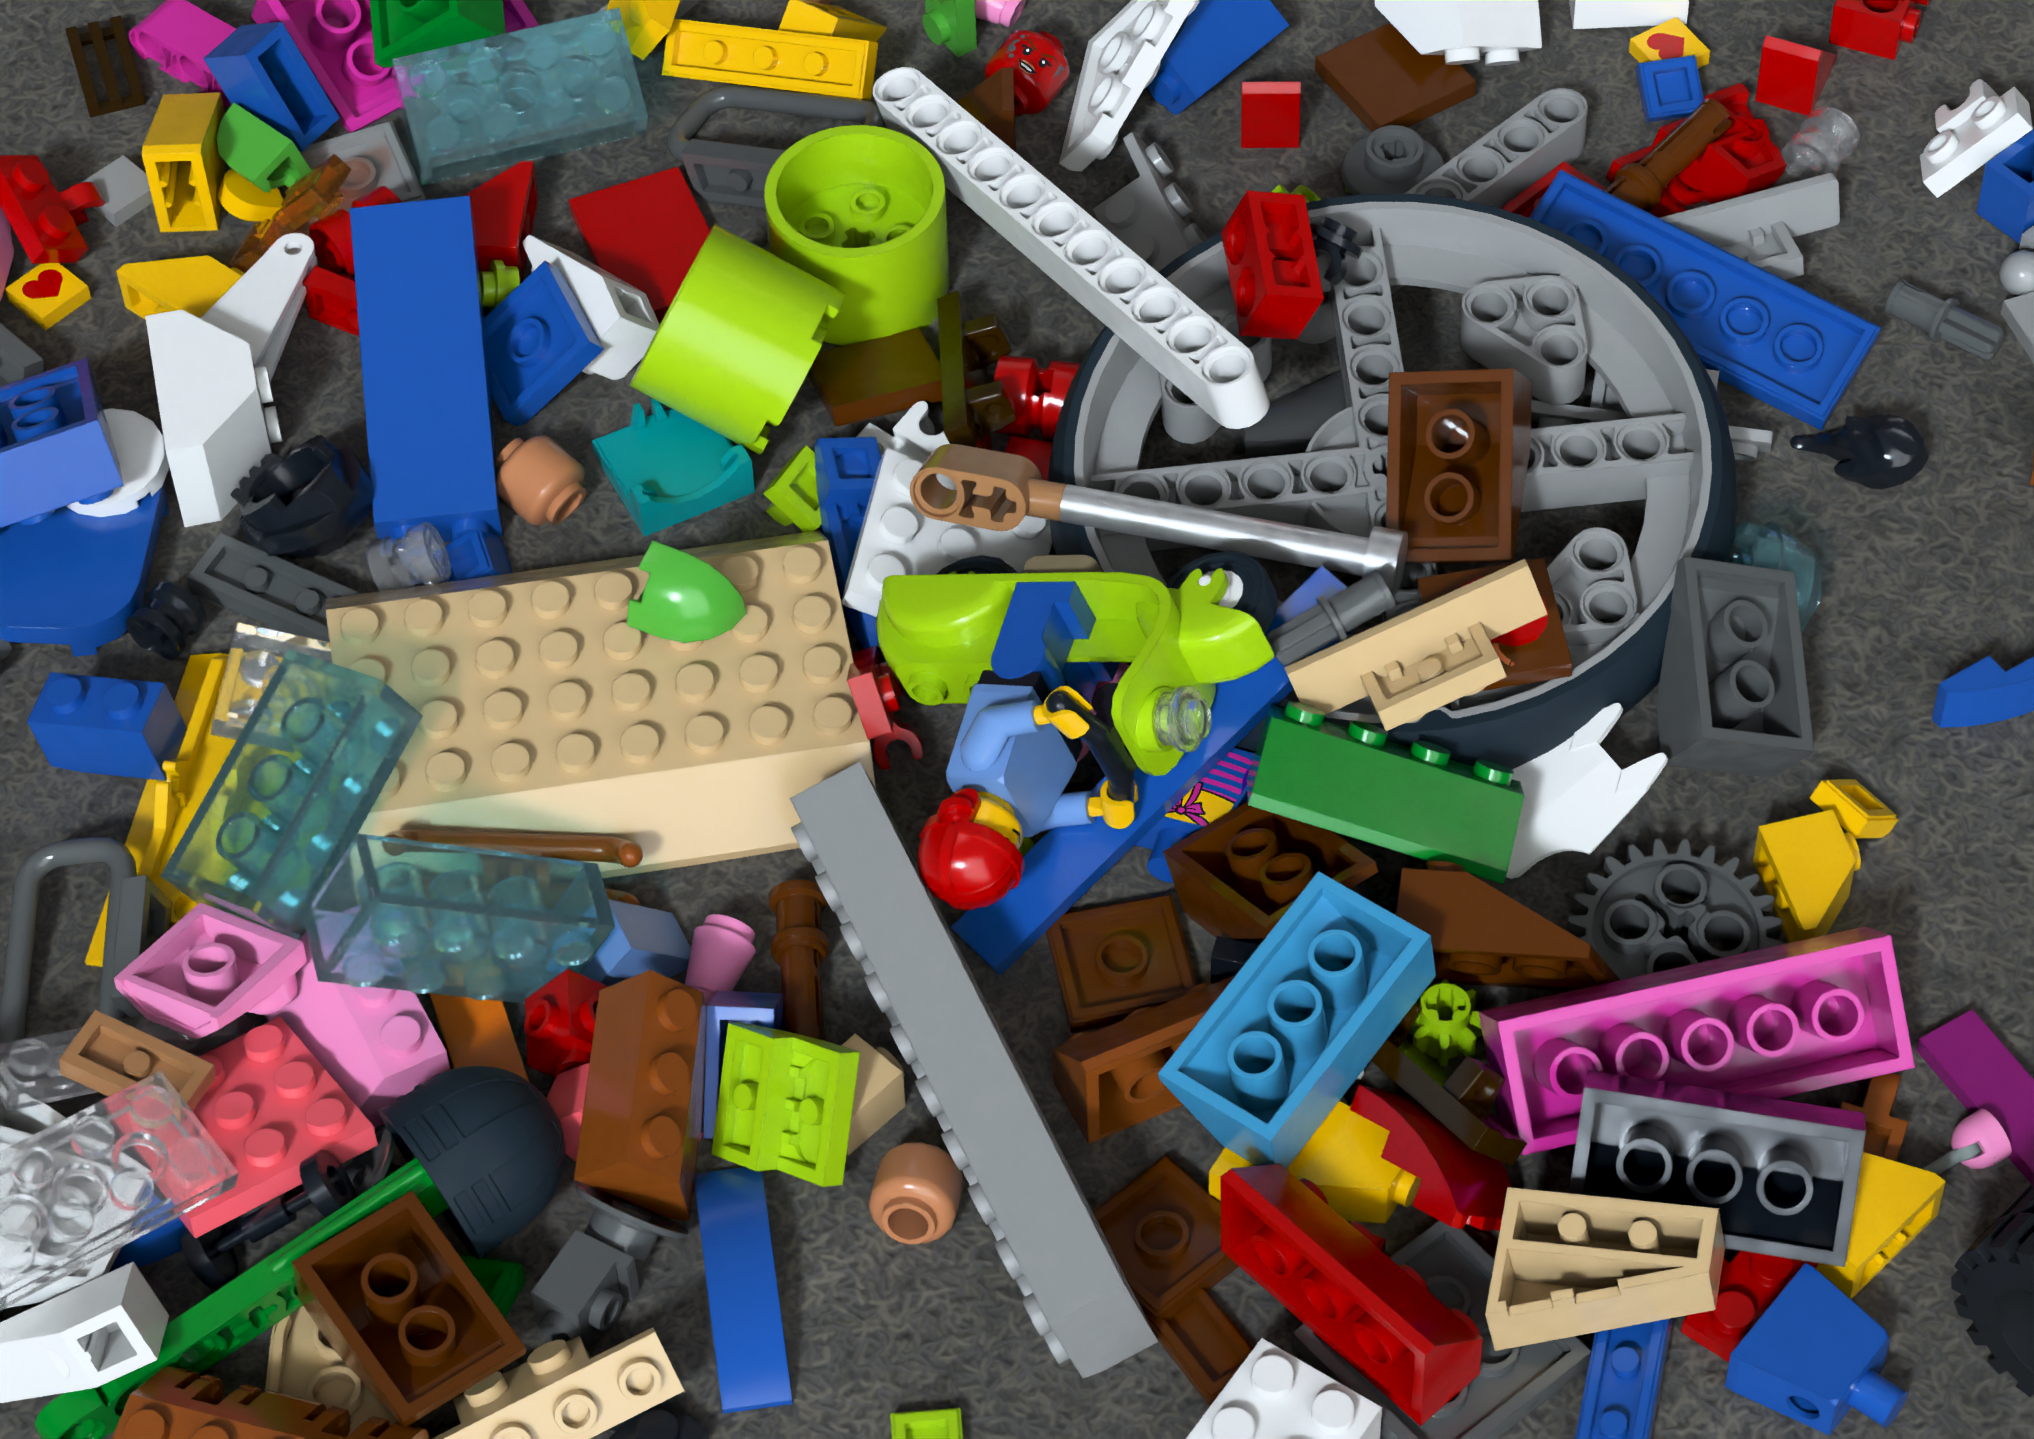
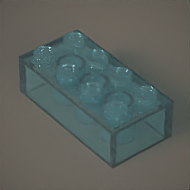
(519, 96)
(292, 792)
(455, 919)

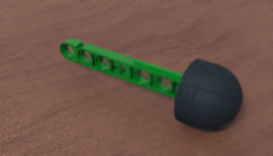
(475, 1150)

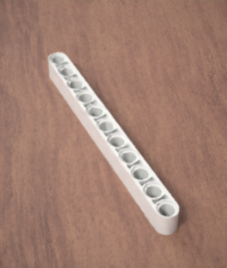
(1078, 252)

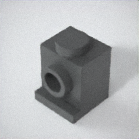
(583, 1289)

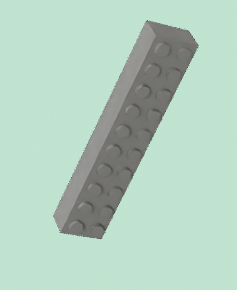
(969, 1077)

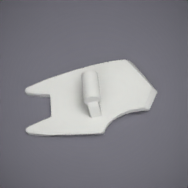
(1576, 794)

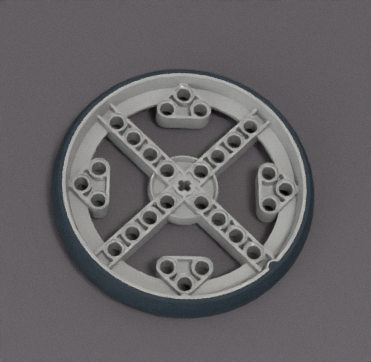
(1525, 307)

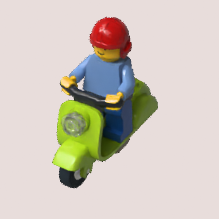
(1027, 665)

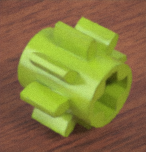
(1447, 1022)

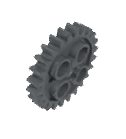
(1719, 910)

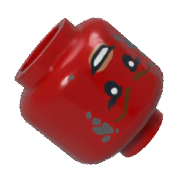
(1037, 66)

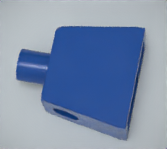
(1816, 1357)

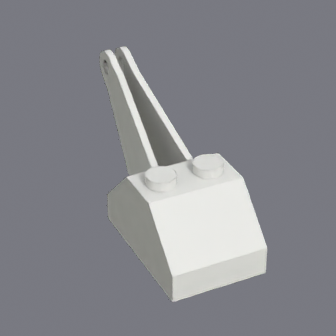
(219, 374)

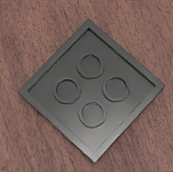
(1509, 1380)

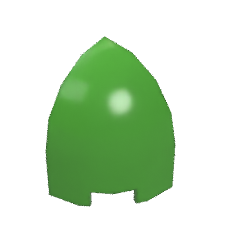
(258, 151)
(683, 598)

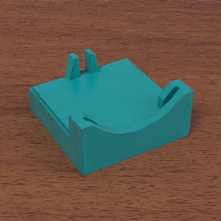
(672, 467)

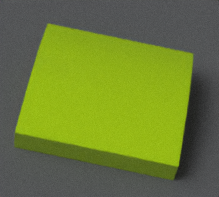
(785, 1103)

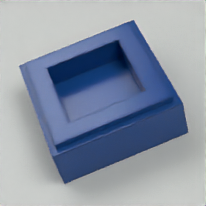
(1669, 88)

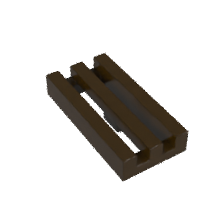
(97, 37)

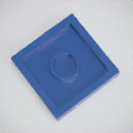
(536, 344)

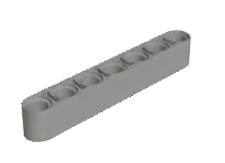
(1496, 168)

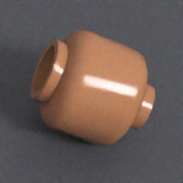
(540, 480)
(916, 1193)

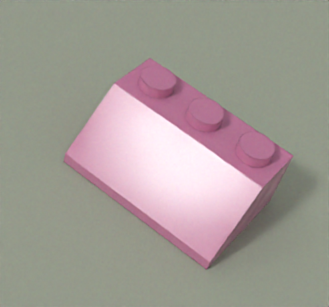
(365, 1037)

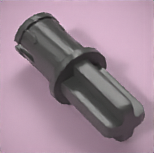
(1944, 320)
(1330, 619)

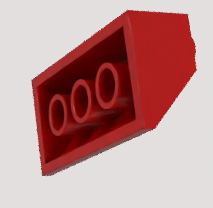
(1347, 1289)

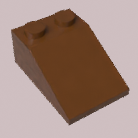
(1458, 462)
(1252, 867)
(1491, 938)
(404, 1310)

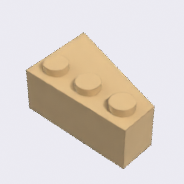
(1598, 1265)

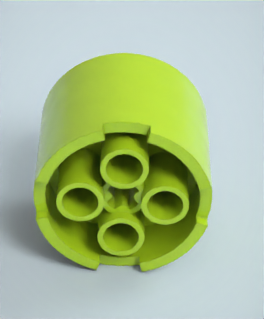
(867, 219)
(737, 339)

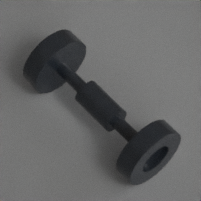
(213, 1253)

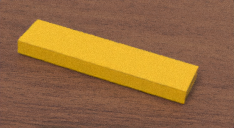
(770, 59)

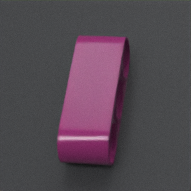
(179, 39)

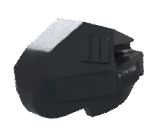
(306, 520)

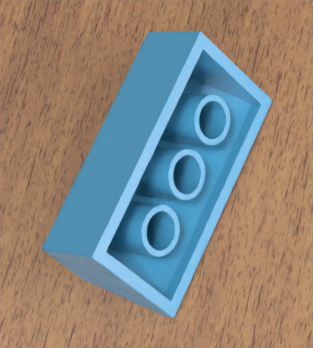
(1300, 1022)

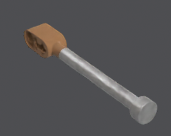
(1003, 488)

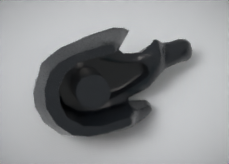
(1878, 450)

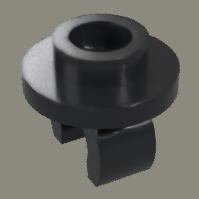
(1335, 240)

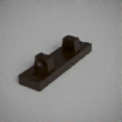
(967, 346)
(1455, 1100)

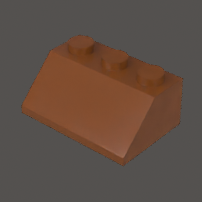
(1113, 1073)
(645, 1094)

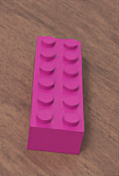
(1734, 1024)

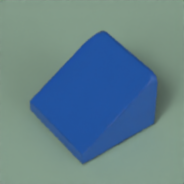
(477, 556)

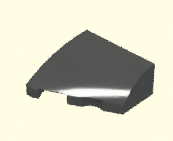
(1295, 419)

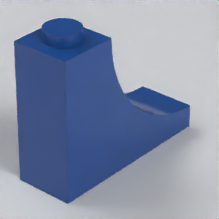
(1212, 45)

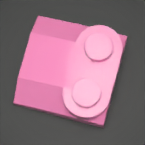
(212, 972)

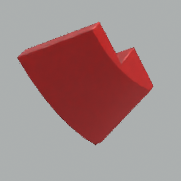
(1730, 166)
(1456, 1181)

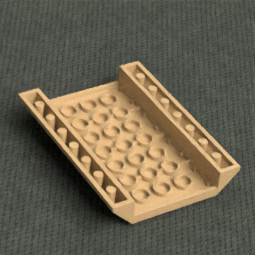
(582, 726)

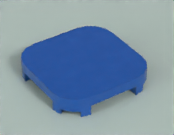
(77, 575)

